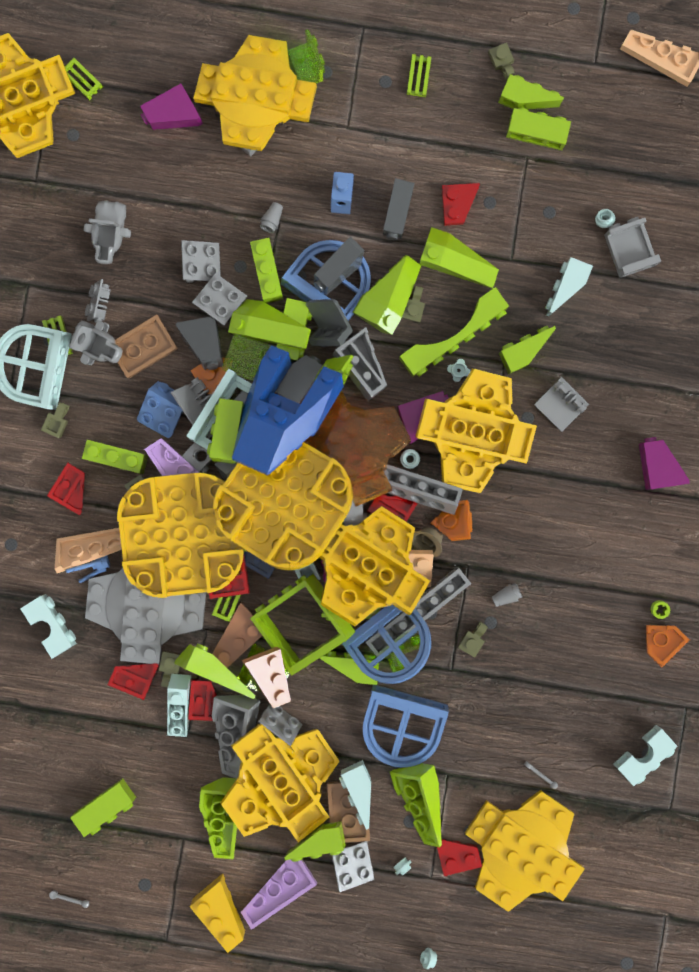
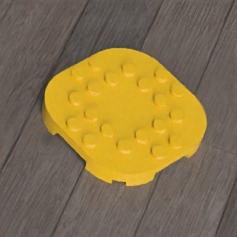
(288, 513)
(173, 536)

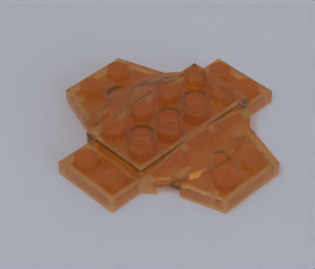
(361, 444)

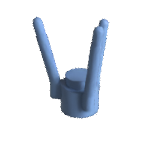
(99, 564)

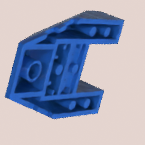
(276, 425)

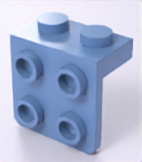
(160, 410)

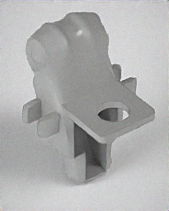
(107, 230)
(95, 343)

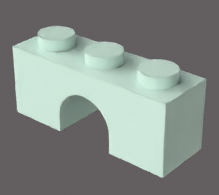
(60, 637)
(659, 748)

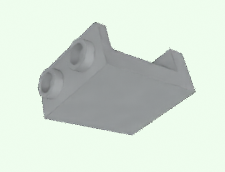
(631, 247)

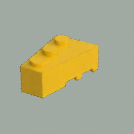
(219, 913)

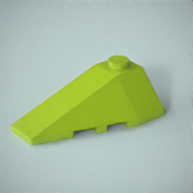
(453, 257)
(387, 300)
(267, 324)
(208, 666)
(421, 794)
(218, 823)

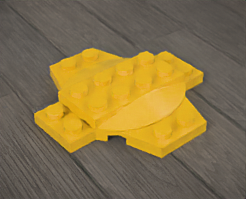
(255, 92)
(29, 97)
(476, 430)
(371, 568)
(279, 782)
(524, 850)

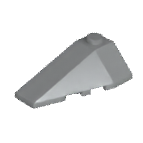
(233, 719)

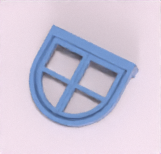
(307, 292)
(376, 624)
(408, 704)

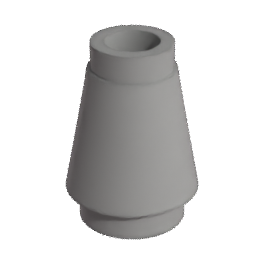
(271, 218)
(507, 595)

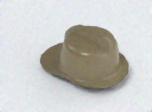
(428, 539)

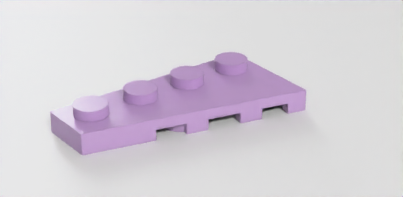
(168, 460)
(281, 889)

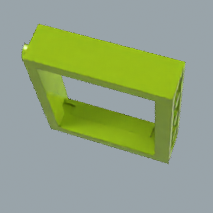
(275, 638)

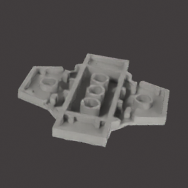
(140, 619)

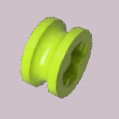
(654, 607)

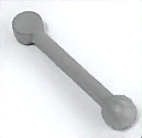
(553, 785)
(54, 894)

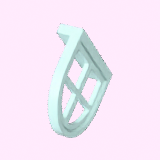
(53, 367)
(206, 418)

